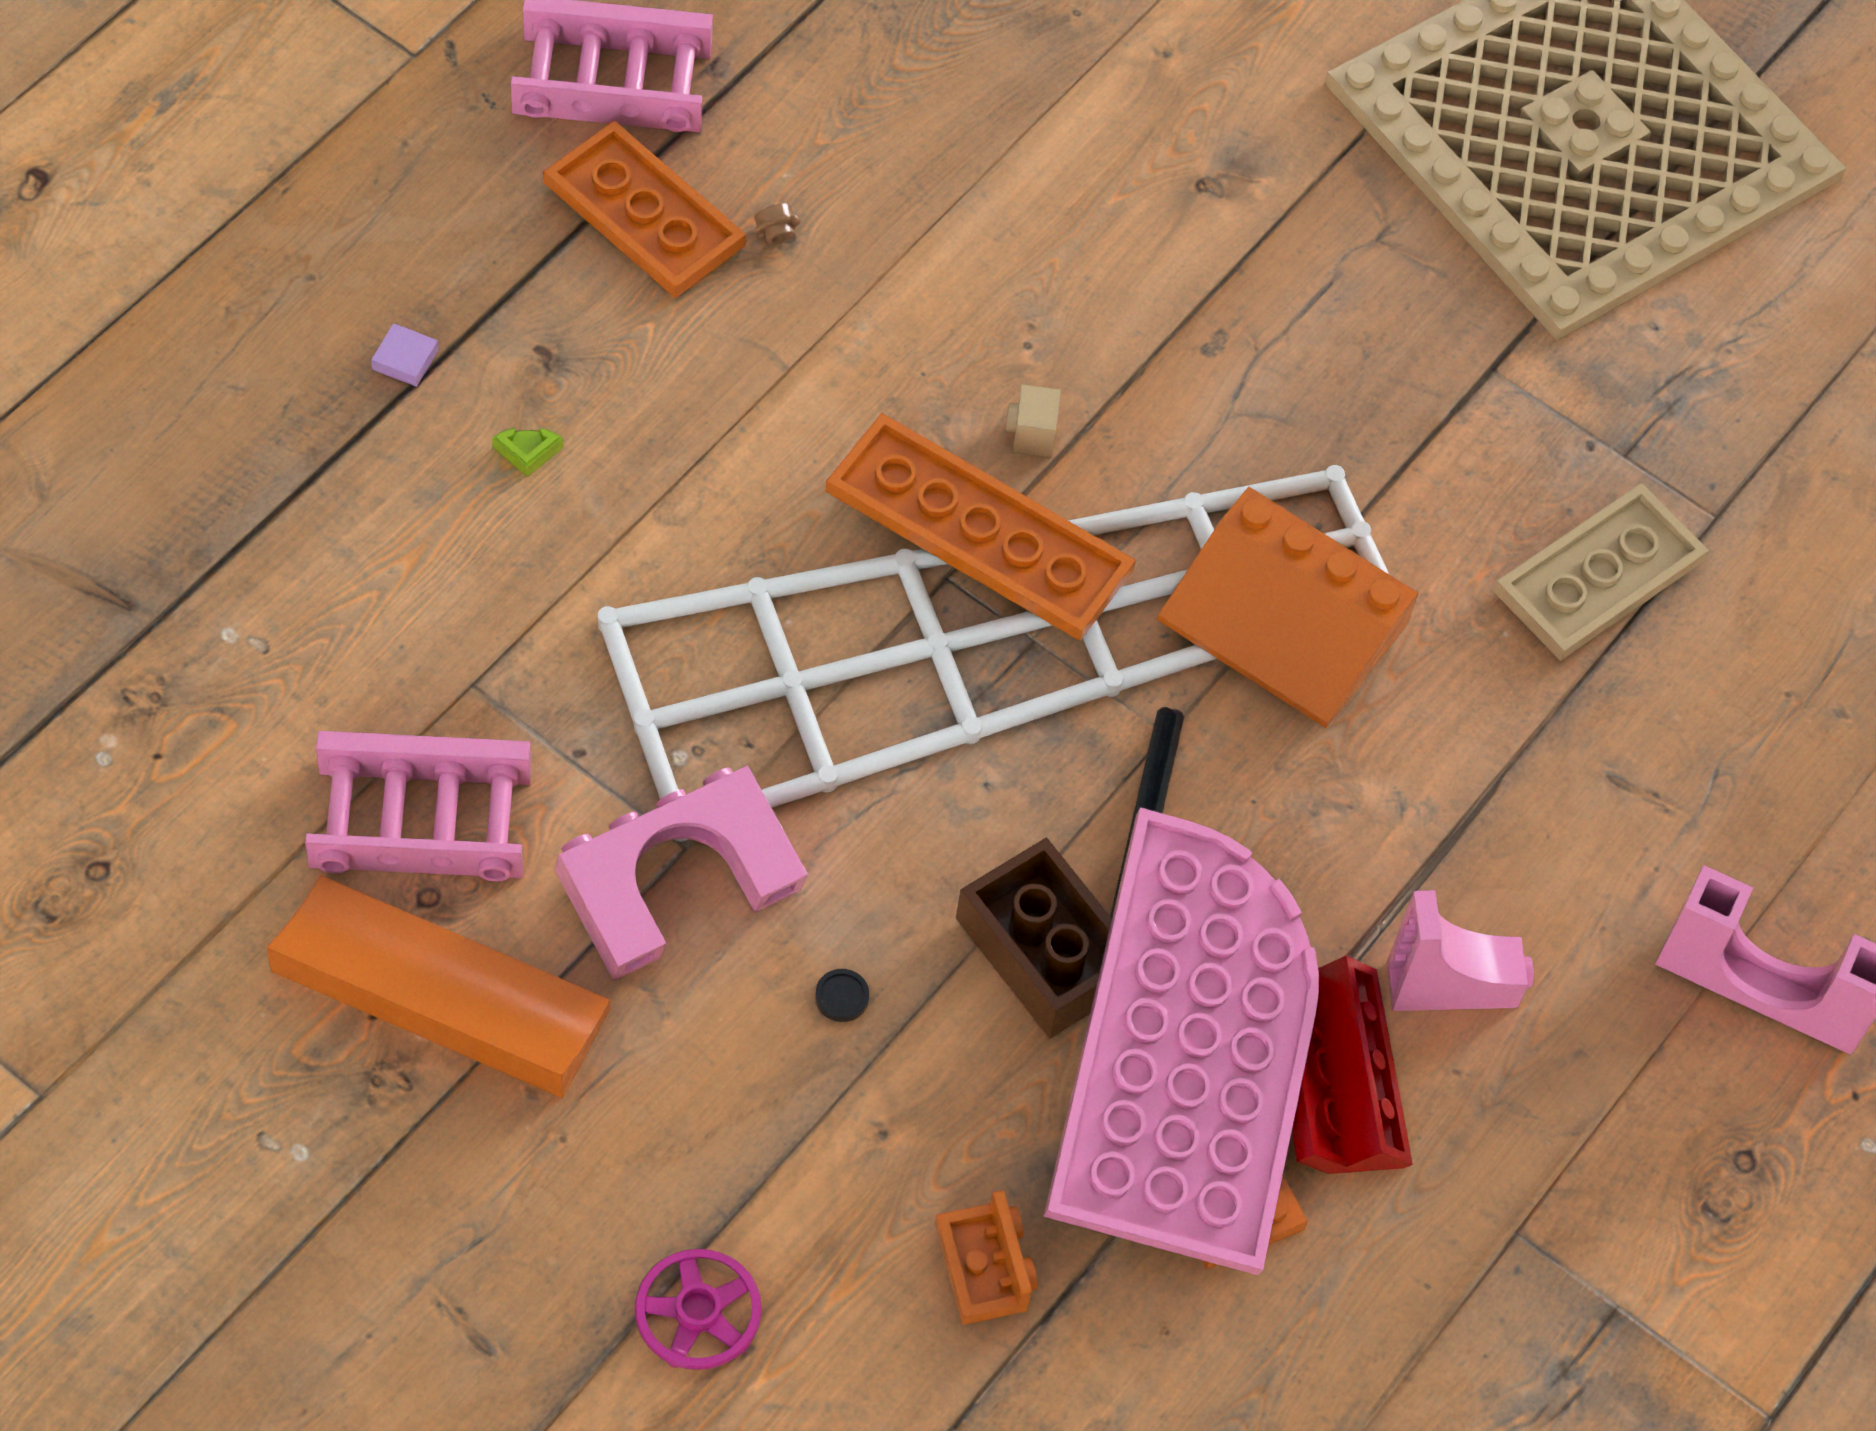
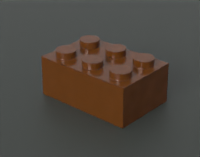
(1039, 933)

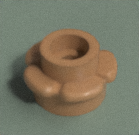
(776, 223)

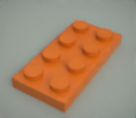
(644, 209)

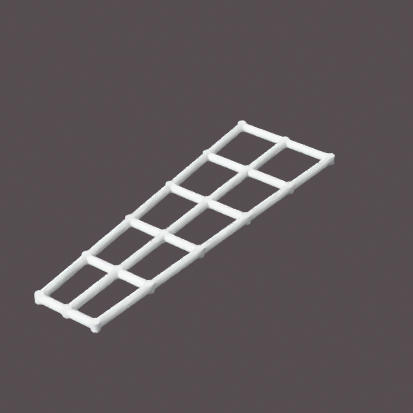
(935, 642)

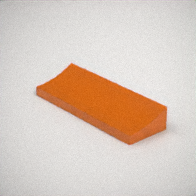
(439, 985)

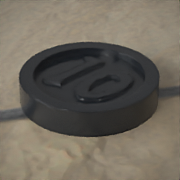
(842, 995)

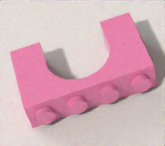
(724, 814)
(1712, 951)

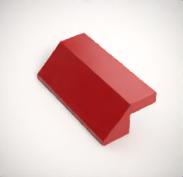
(1349, 1089)

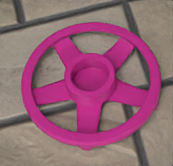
(698, 1310)

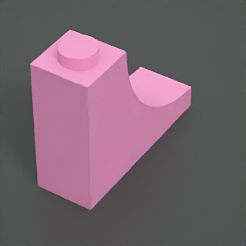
(1451, 967)

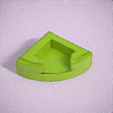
(527, 448)

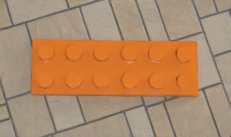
(980, 526)

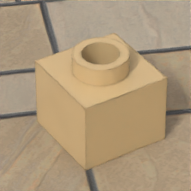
(1034, 420)

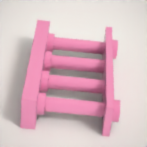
(618, 28)
(419, 758)

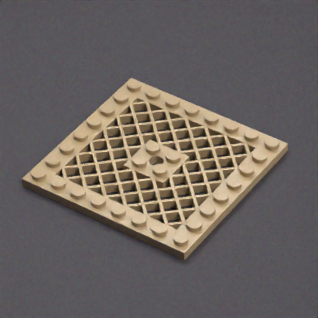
(1558, 290)

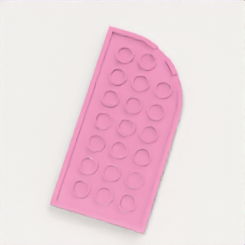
(1190, 1052)

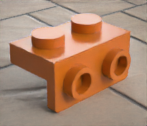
(986, 1260)

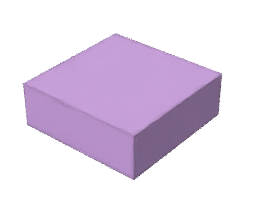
(405, 355)

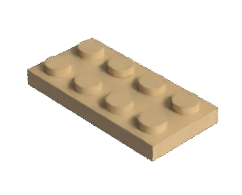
(1600, 571)

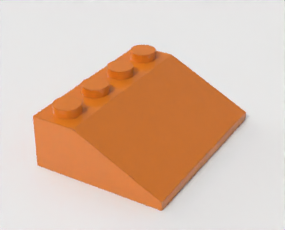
(1288, 607)

